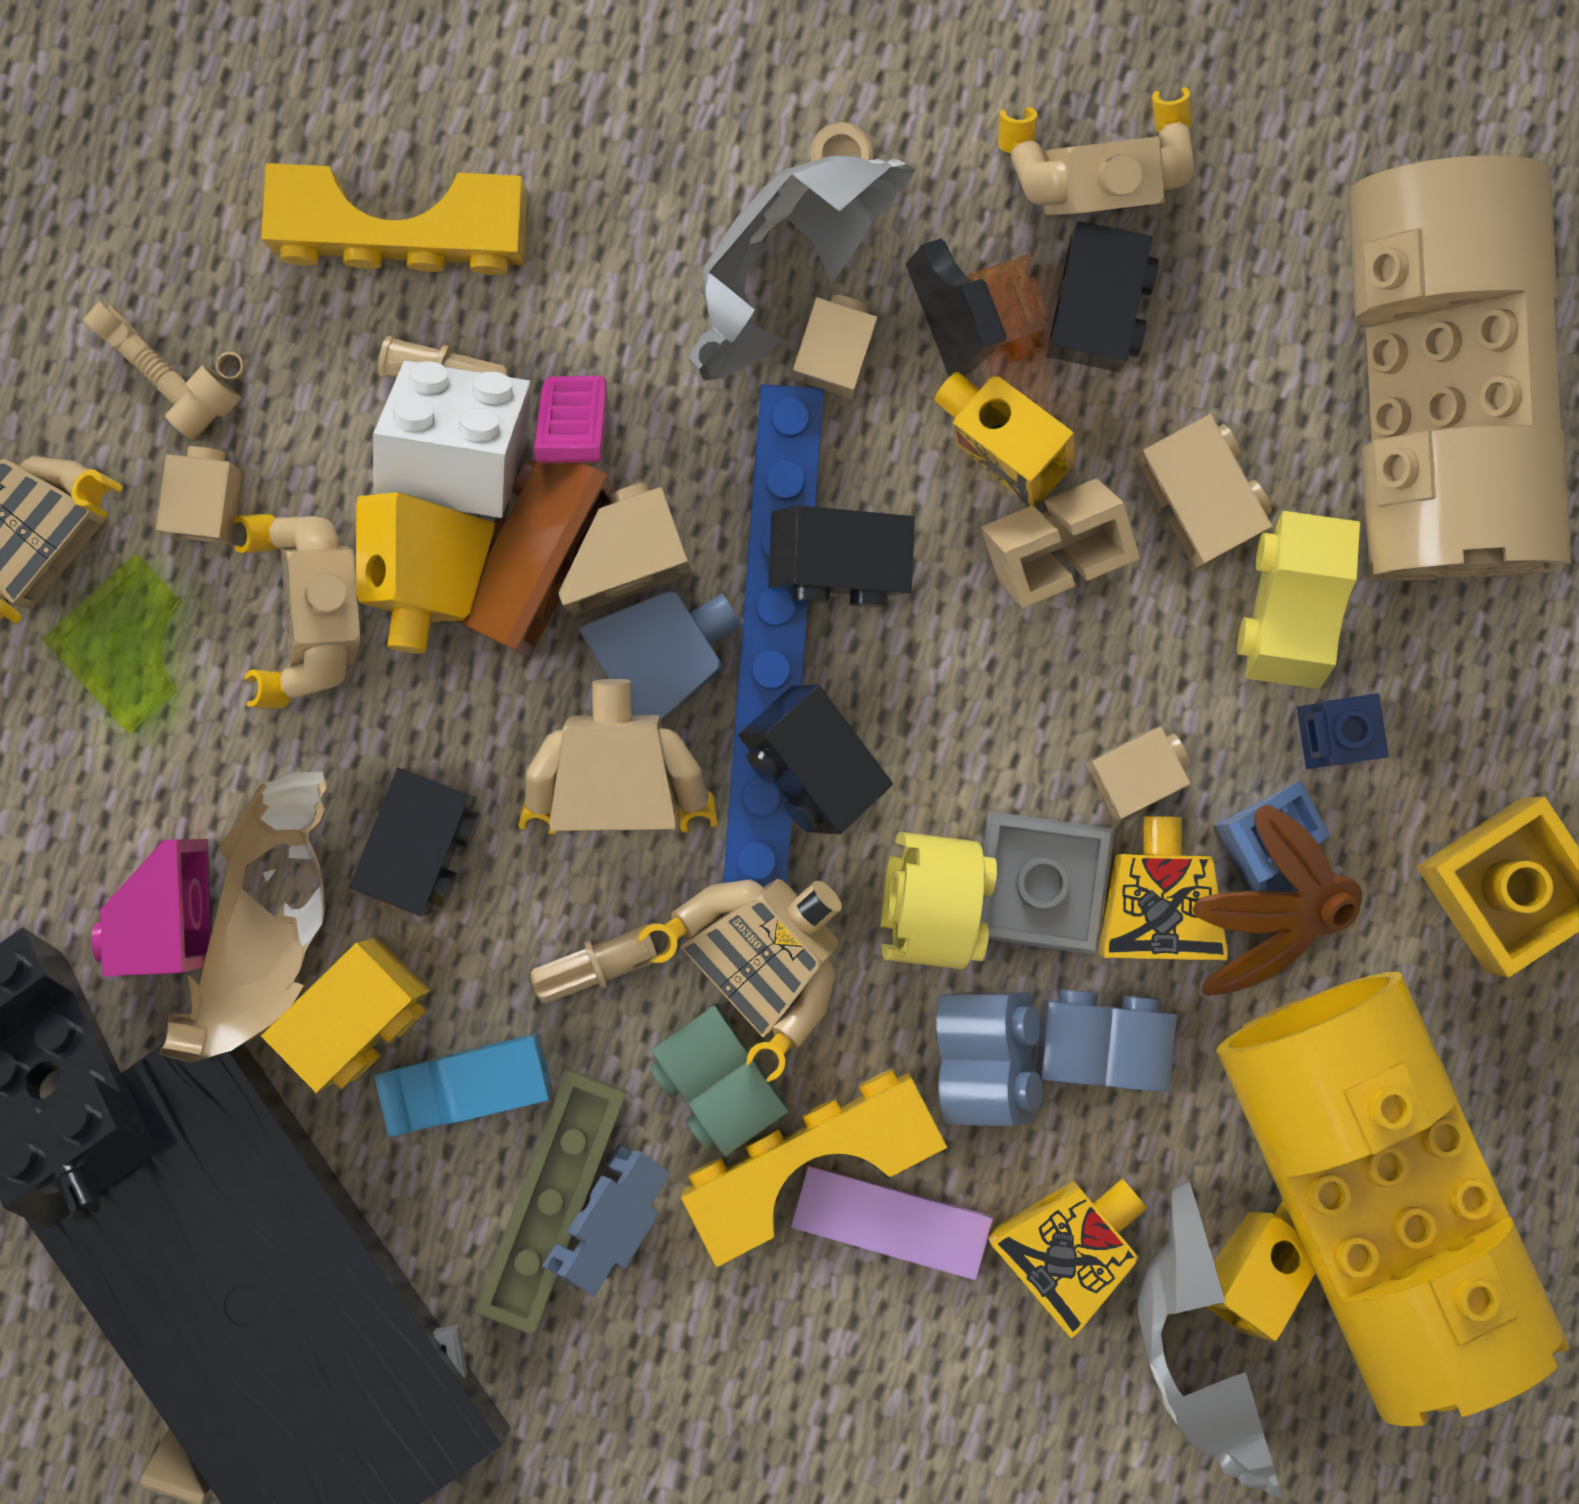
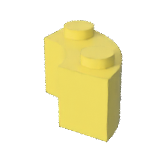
(1300, 599)

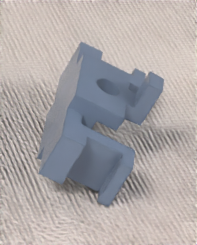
(611, 1223)

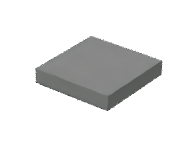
(1047, 882)

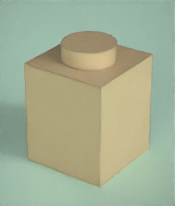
(835, 345)
(199, 496)
(1140, 772)

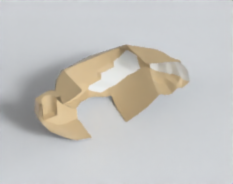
(250, 951)

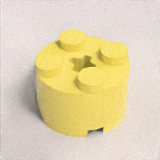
(937, 901)

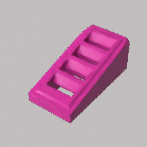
(572, 419)

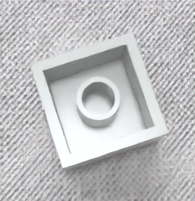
(452, 437)

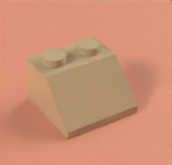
(625, 551)

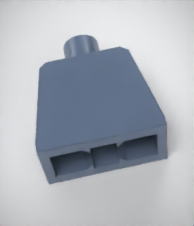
(661, 649)

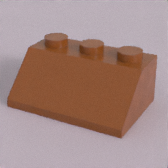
(535, 551)

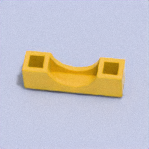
(474, 223)
(737, 1202)

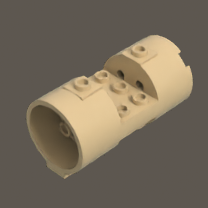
(1460, 369)

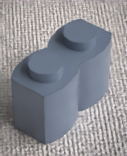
(1106, 1043)
(988, 1058)

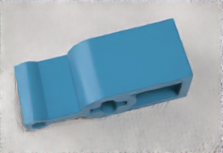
(464, 1085)

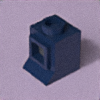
(1342, 731)

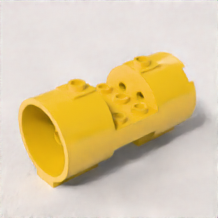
(1393, 1200)

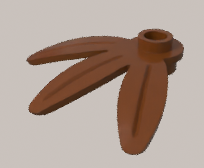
(1319, 907)

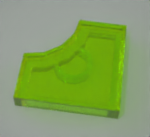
(117, 642)

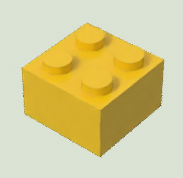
(1510, 885)
(346, 1013)

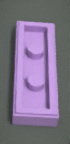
(891, 1221)

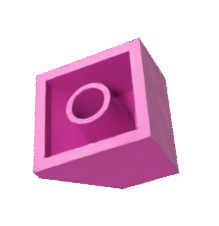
(159, 914)

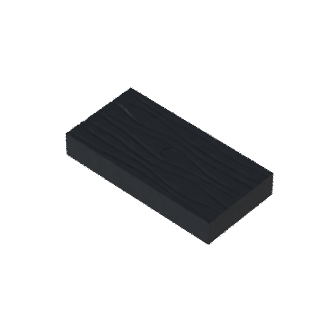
(267, 1304)

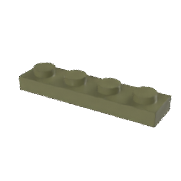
(550, 1200)

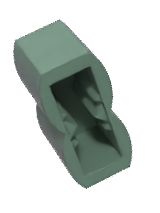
(710, 1071)

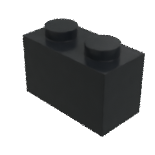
(1101, 297)
(841, 553)
(814, 760)
(415, 843)

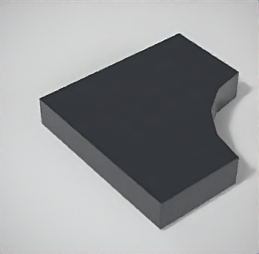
(956, 308)

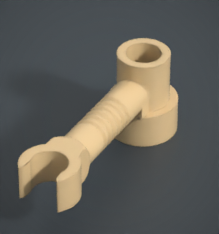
(194, 401)

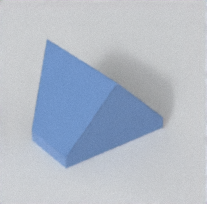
(1246, 847)

